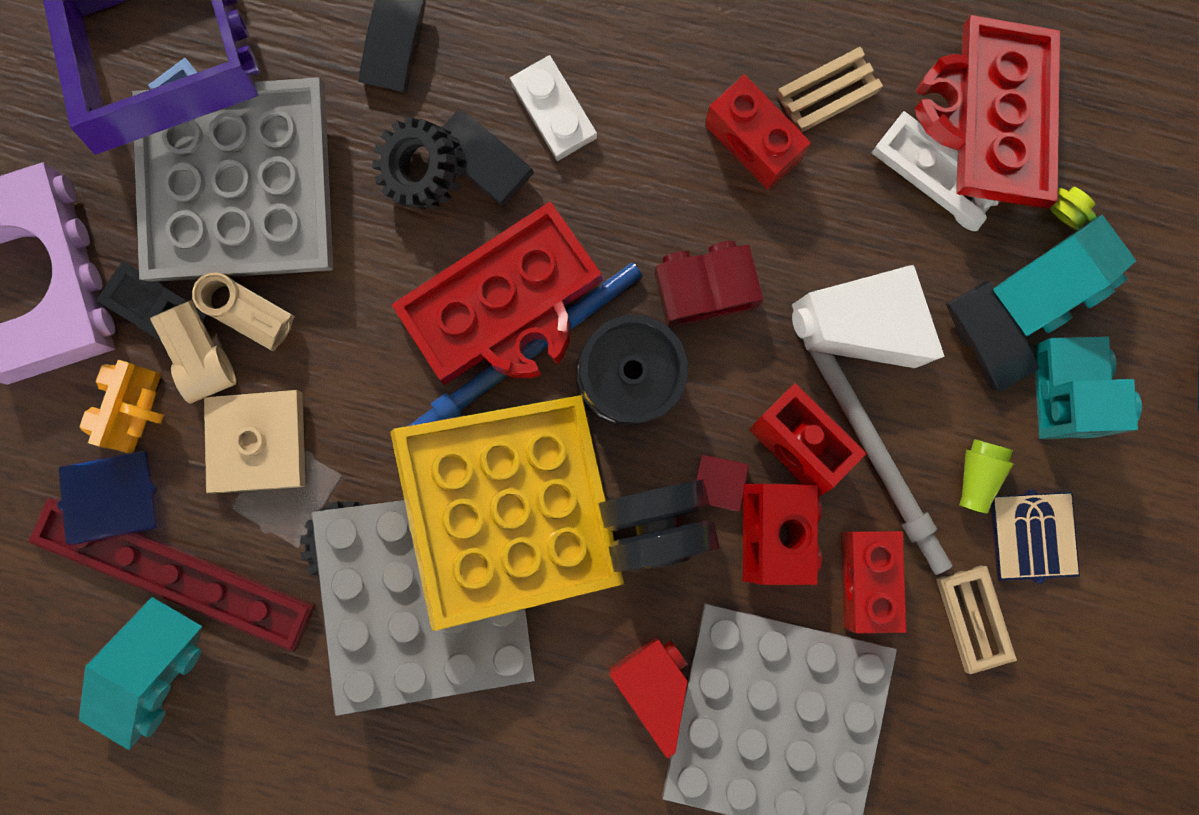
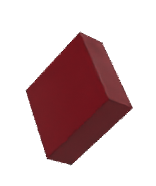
(723, 481)

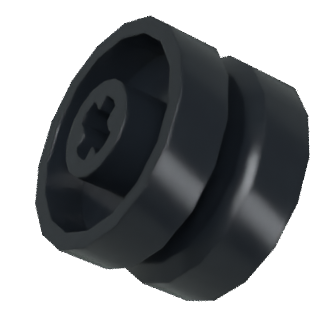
(655, 355)
(659, 527)

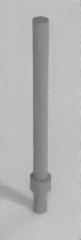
(917, 525)

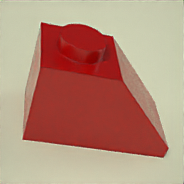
(654, 689)

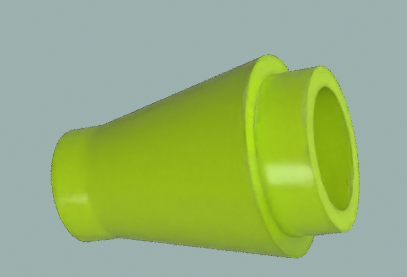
(984, 474)

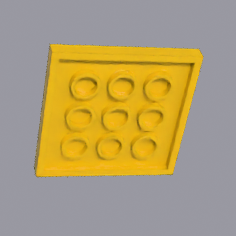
(504, 510)

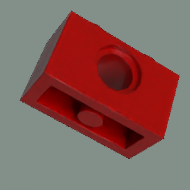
(756, 132)
(807, 440)
(764, 512)
(873, 581)

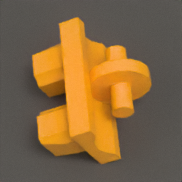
(124, 408)

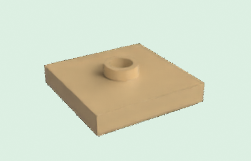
(254, 442)

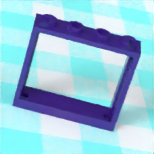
(154, 109)

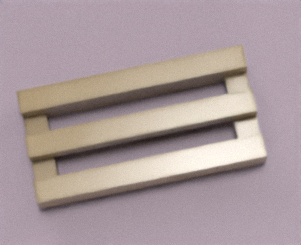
(862, 72)
(957, 623)

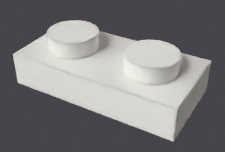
(553, 108)

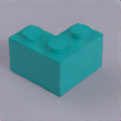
(1075, 271)
(1078, 390)
(134, 673)

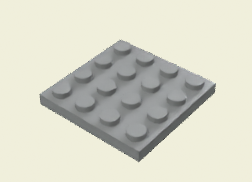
(238, 189)
(381, 624)
(778, 718)

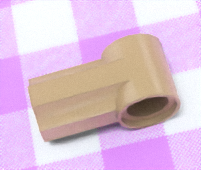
(244, 310)
(197, 364)

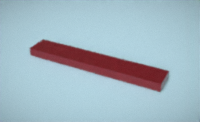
(182, 580)

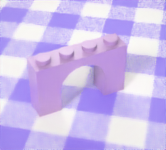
(69, 319)

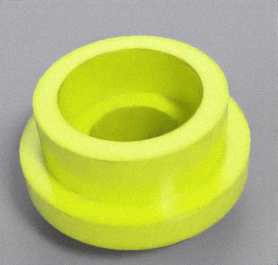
(1073, 208)

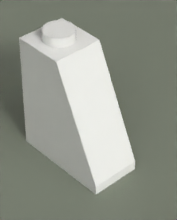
(871, 320)

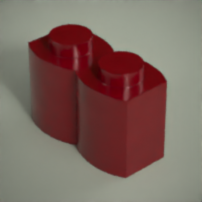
(707, 284)

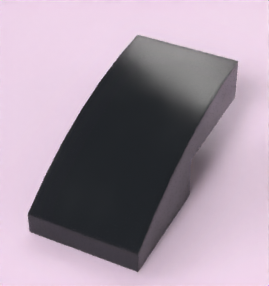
(391, 42)
(488, 161)
(138, 299)
(993, 335)

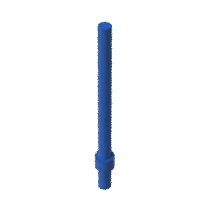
(451, 405)

